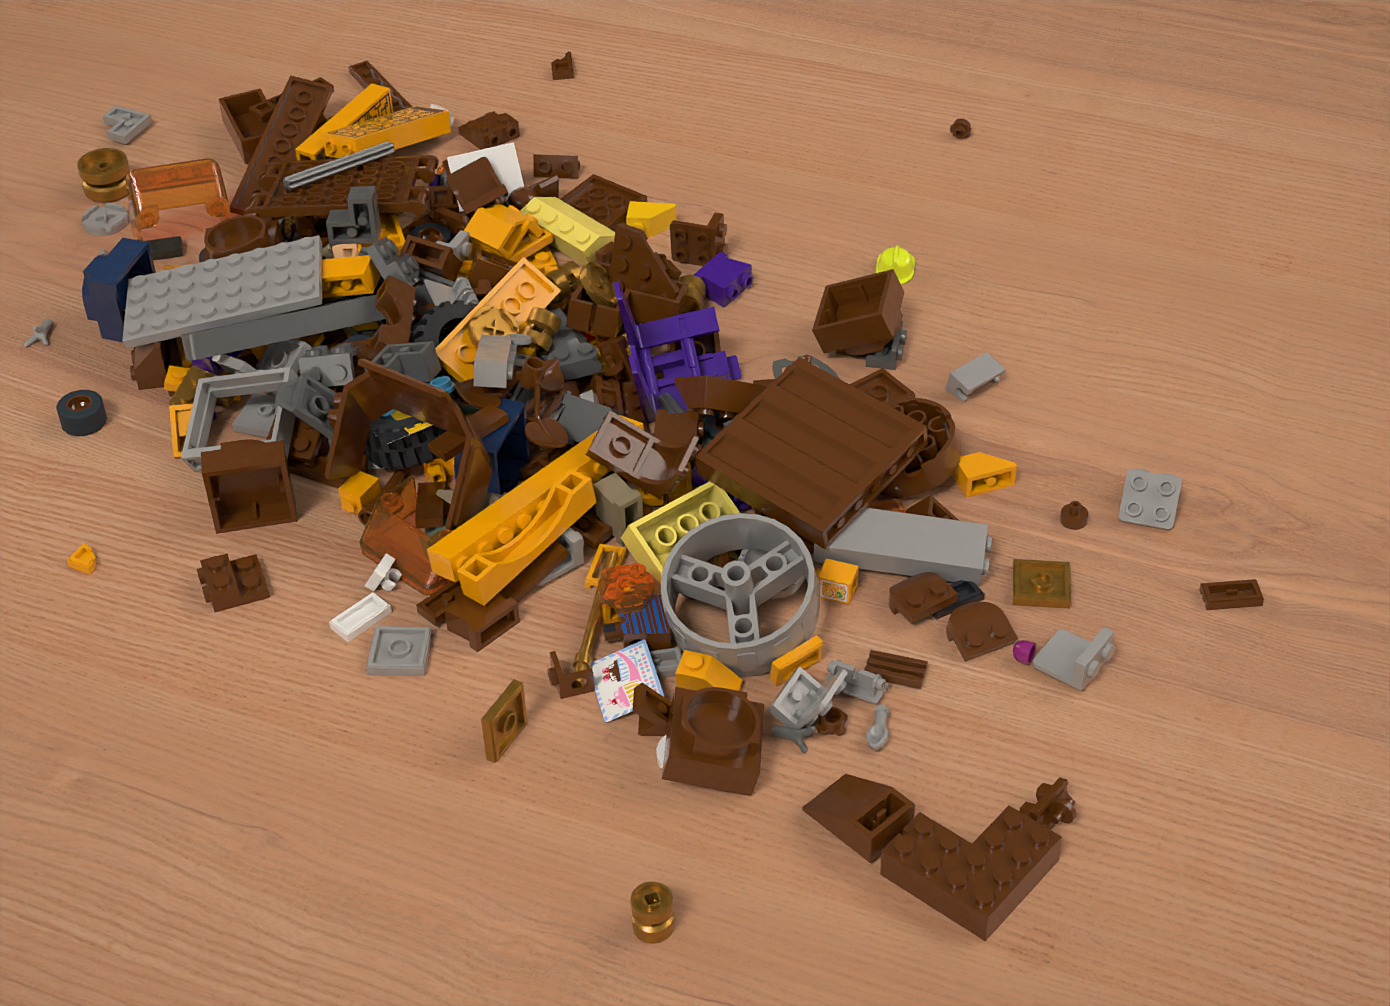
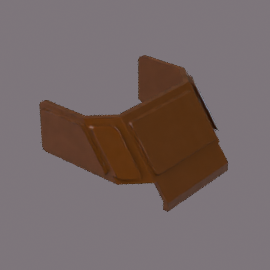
(385, 389)

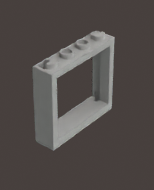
(228, 386)

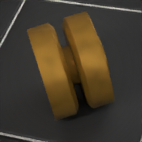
(104, 174)

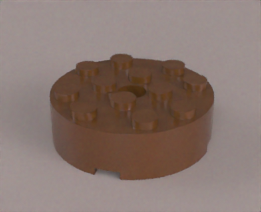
(937, 459)

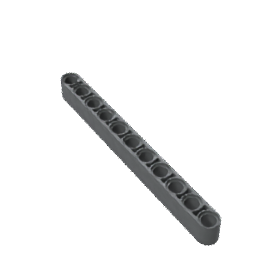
(288, 325)

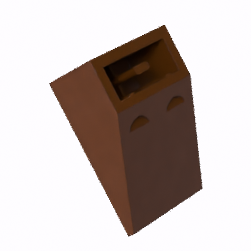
(862, 813)

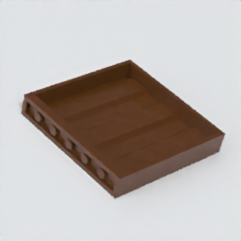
(811, 451)

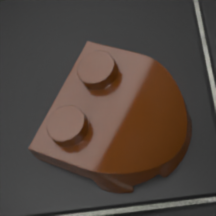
(921, 596)
(979, 629)

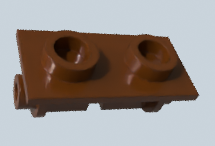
(551, 165)

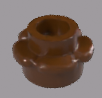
(961, 128)

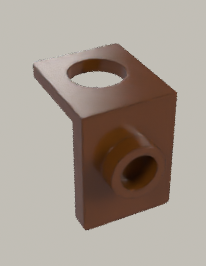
(564, 682)

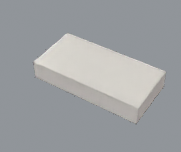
(360, 617)

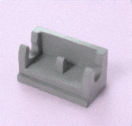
(974, 375)

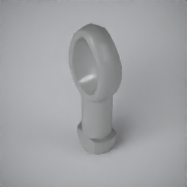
(878, 734)

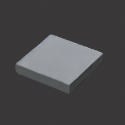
(399, 651)

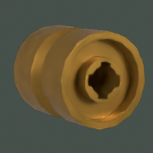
(566, 279)
(695, 293)
(541, 326)
(652, 912)

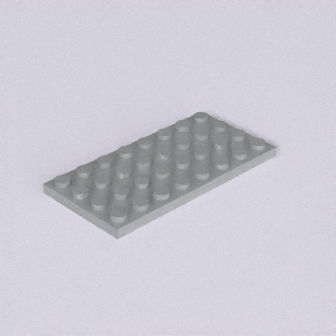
(223, 291)

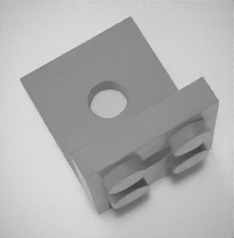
(287, 350)

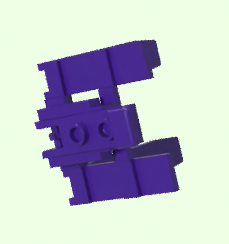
(673, 364)

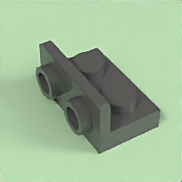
(890, 354)

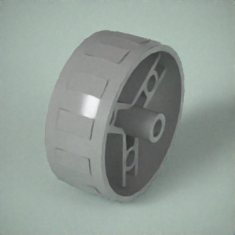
(784, 563)

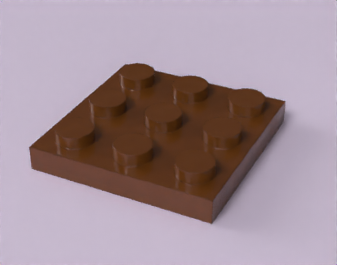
(603, 200)

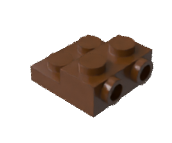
(490, 130)
(232, 582)

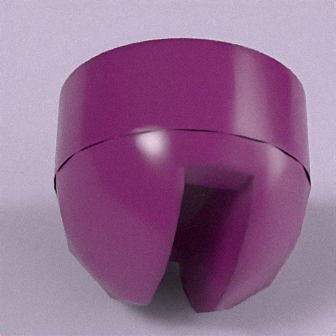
(1024, 651)

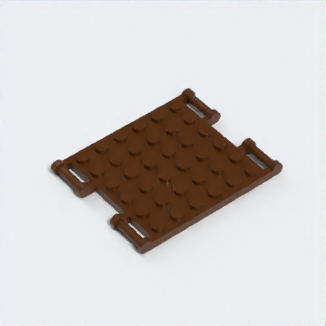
(391, 176)

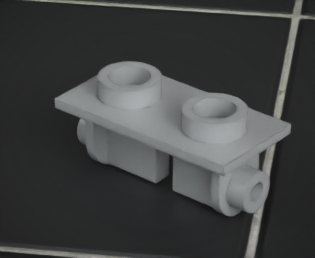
(859, 684)

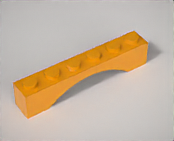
(491, 571)

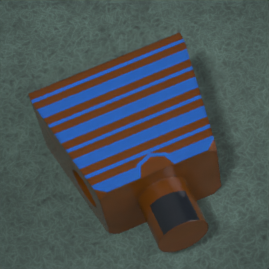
(646, 625)

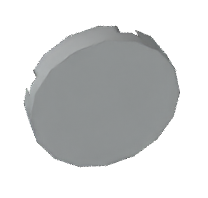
(105, 219)

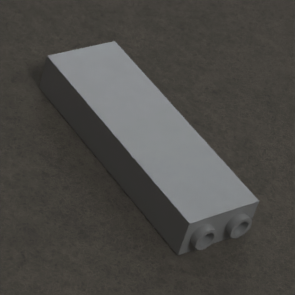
(912, 545)

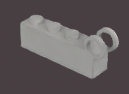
(497, 358)

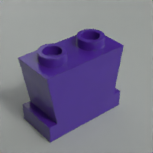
(725, 278)

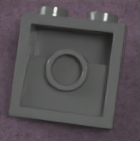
(389, 263)

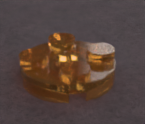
(612, 585)

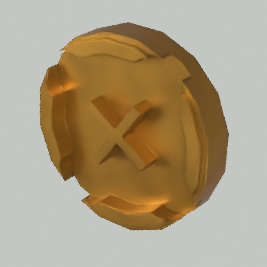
(597, 284)
(491, 322)

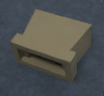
(617, 504)

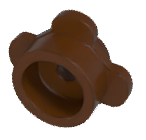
(832, 722)

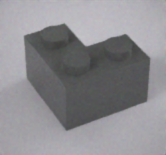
(357, 223)
(411, 359)

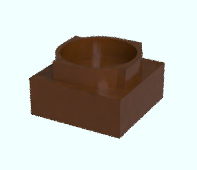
(240, 236)
(859, 314)
(248, 485)
(714, 740)

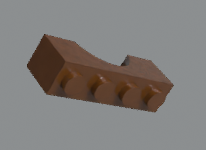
(396, 303)

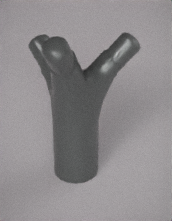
(793, 734)

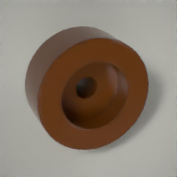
(1074, 516)

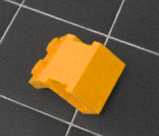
(501, 228)

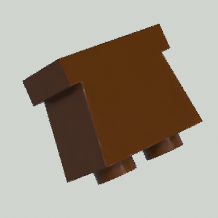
(432, 257)
(679, 428)
(482, 623)

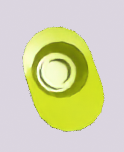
(899, 260)

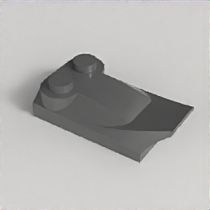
(573, 351)
(308, 401)

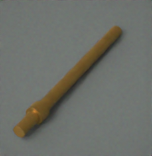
(583, 658)

